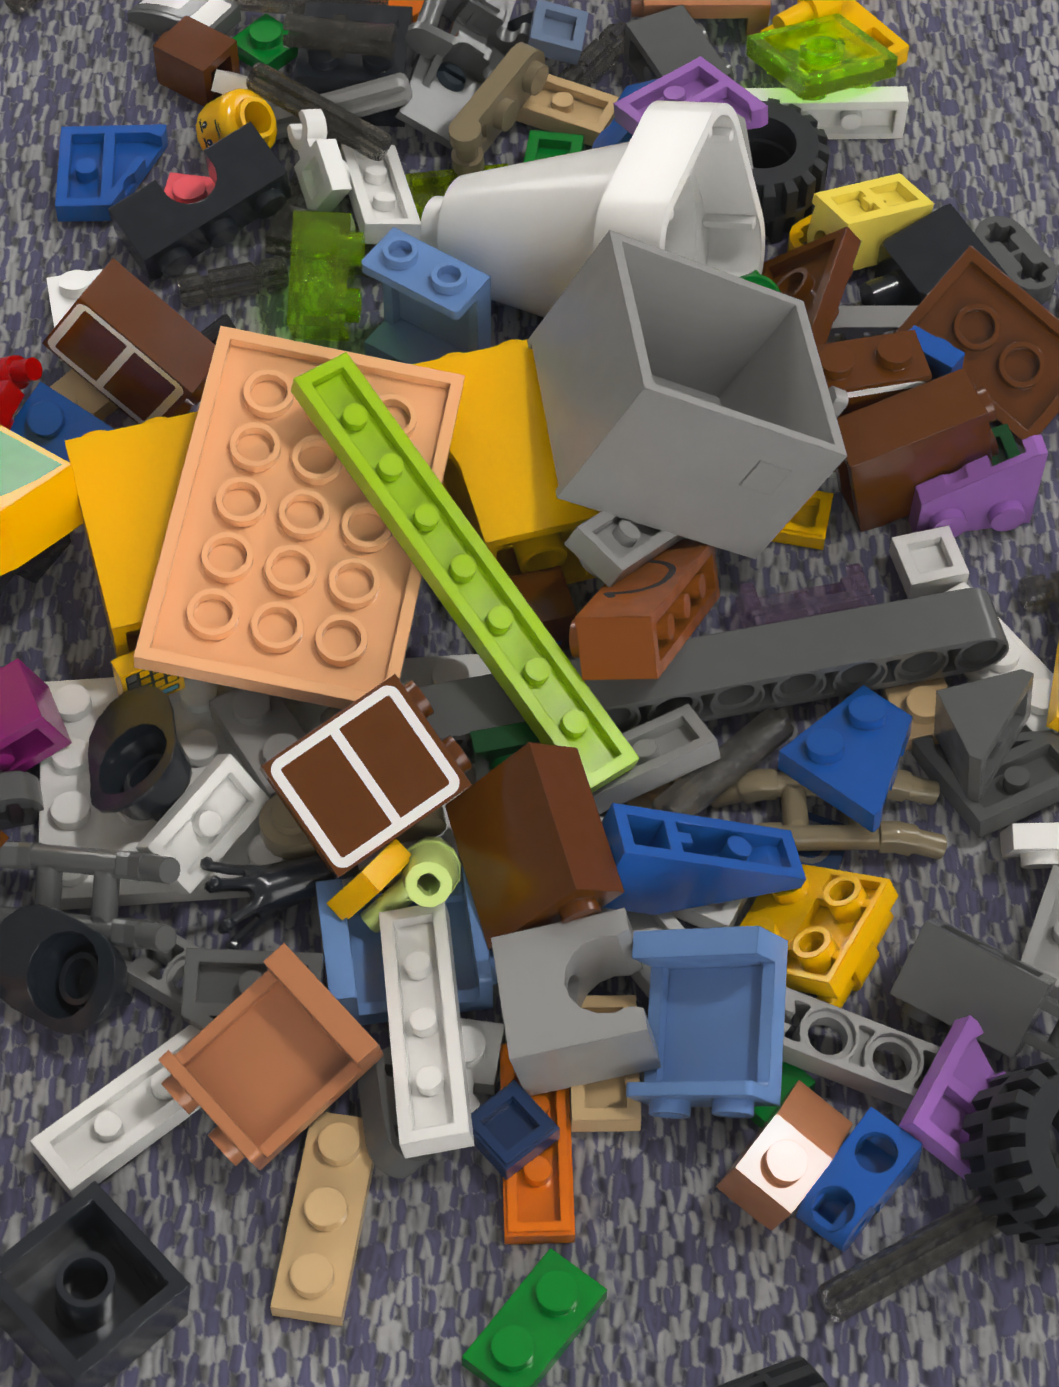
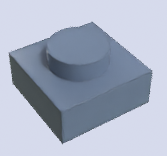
(558, 31)

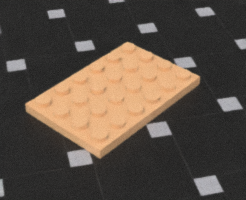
(271, 549)

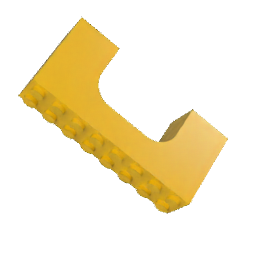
(495, 473)

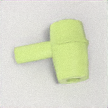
(426, 880)

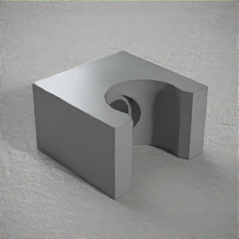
(541, 991)

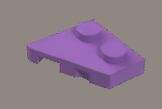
(693, 83)
(982, 493)
(947, 1095)

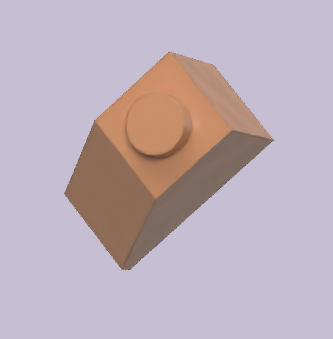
(786, 1156)

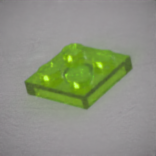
(821, 56)

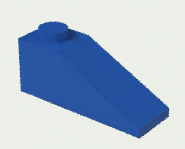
(694, 860)

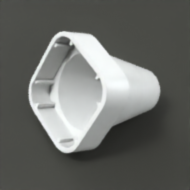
(673, 186)

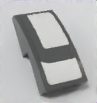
(162, 15)

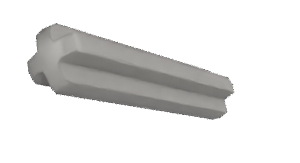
(358, 99)

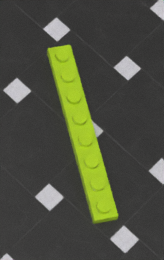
(461, 569)

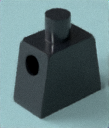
(919, 257)

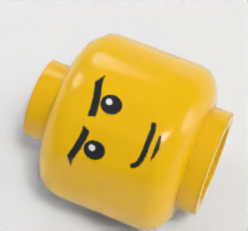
(232, 112)

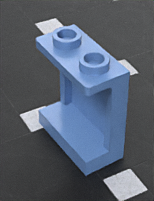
(428, 301)
(356, 957)
(713, 1019)

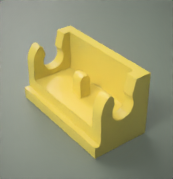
(870, 210)

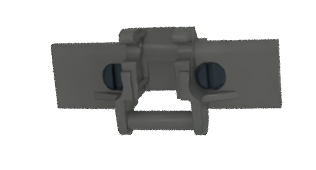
(455, 62)

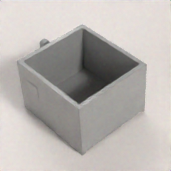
(685, 397)

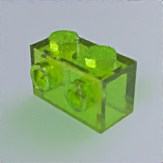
(322, 276)

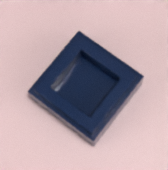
(512, 1129)

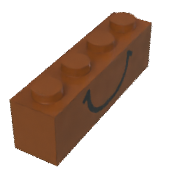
(646, 616)

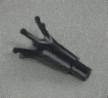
(270, 887)

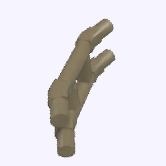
(888, 838)

